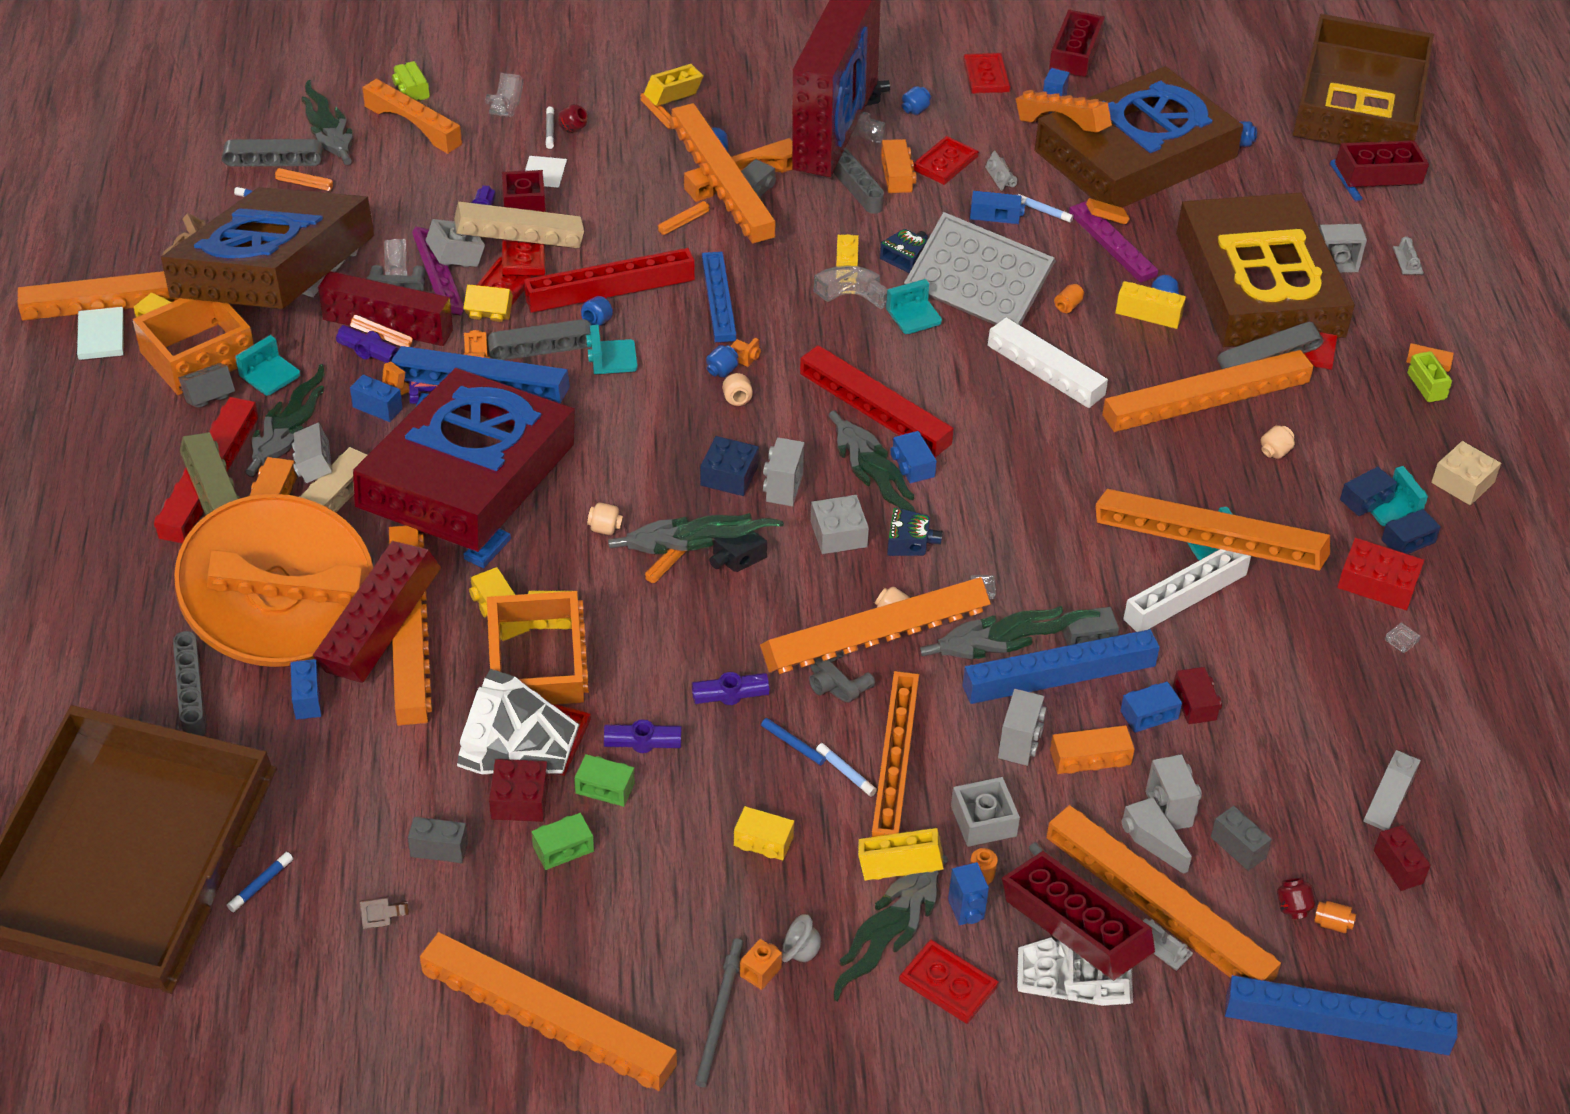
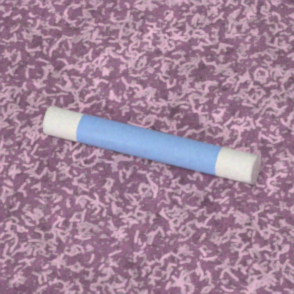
(1047, 209)
(847, 770)

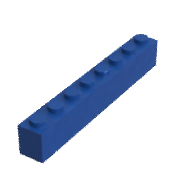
(433, 366)
(1060, 666)
(1341, 1015)

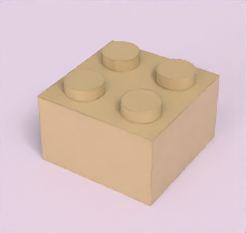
(1466, 473)

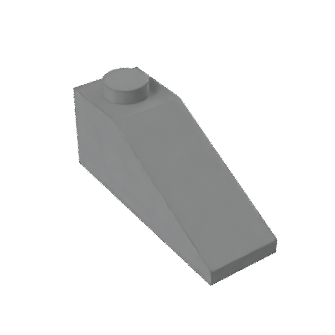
(1392, 790)
(1155, 833)

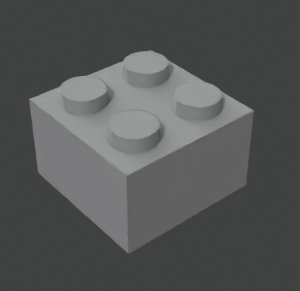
(1345, 245)
(453, 247)
(784, 471)
(839, 524)
(1022, 727)
(1174, 790)
(985, 811)

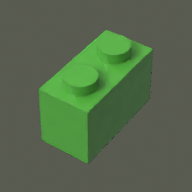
(604, 780)
(562, 841)

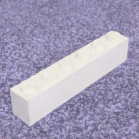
(1047, 362)
(1185, 589)

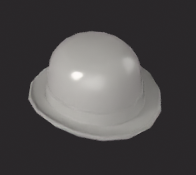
(801, 940)

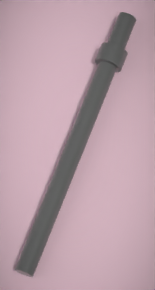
(731, 967)

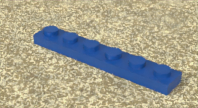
(718, 297)

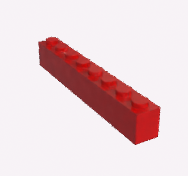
(609, 279)
(874, 399)
(183, 507)

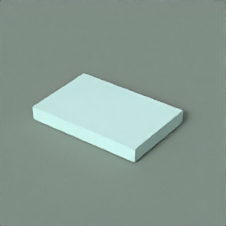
(100, 333)

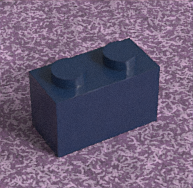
(1368, 491)
(1411, 532)

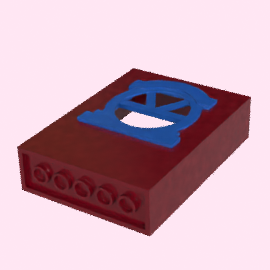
(834, 83)
(457, 489)

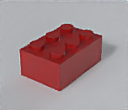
(1380, 573)

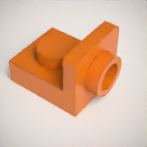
(475, 342)
(747, 352)
(395, 377)

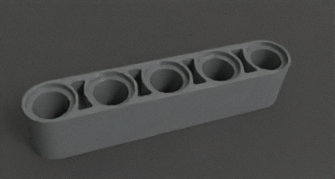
(272, 152)
(859, 183)
(1301, 337)
(538, 340)
(189, 683)

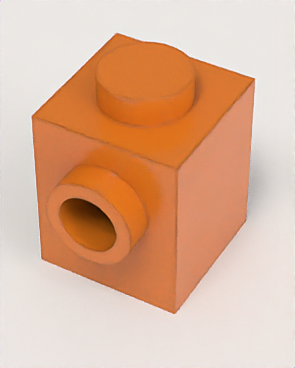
(761, 964)

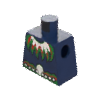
(903, 249)
(911, 534)

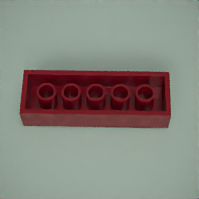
(406, 310)
(377, 611)
(1079, 915)

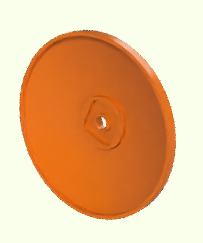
(280, 537)

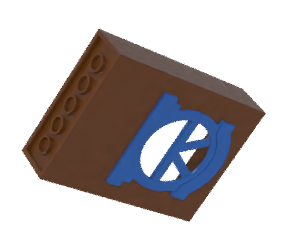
(1129, 163)
(268, 247)

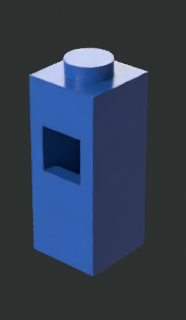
(996, 207)

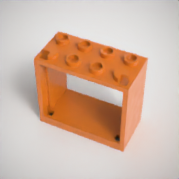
(182, 320)
(542, 607)

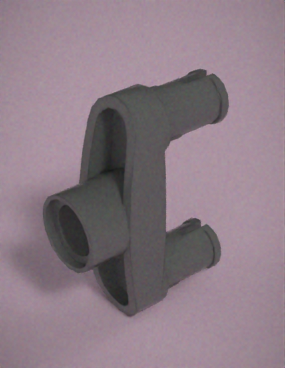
(415, 281)
(831, 679)

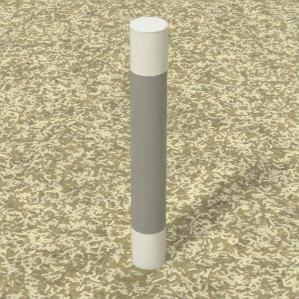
(550, 127)

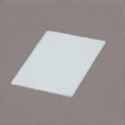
(551, 167)

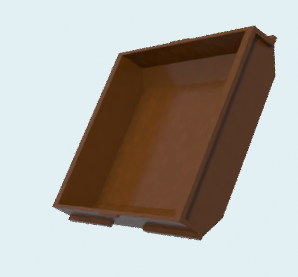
(124, 845)

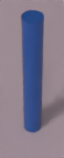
(1352, 190)
(793, 741)

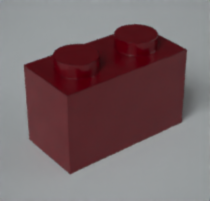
(1197, 695)
(1401, 858)

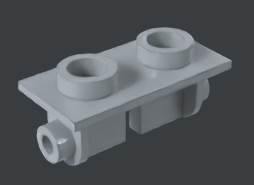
(1000, 172)
(1407, 257)
(1168, 948)

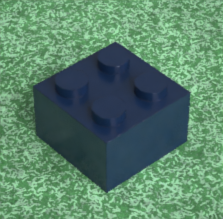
(729, 466)

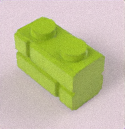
(411, 81)
(1429, 376)

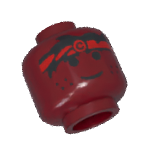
(572, 118)
(1295, 897)

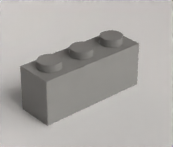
(311, 453)

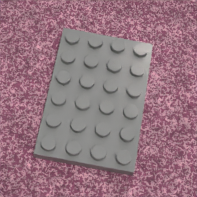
(980, 271)

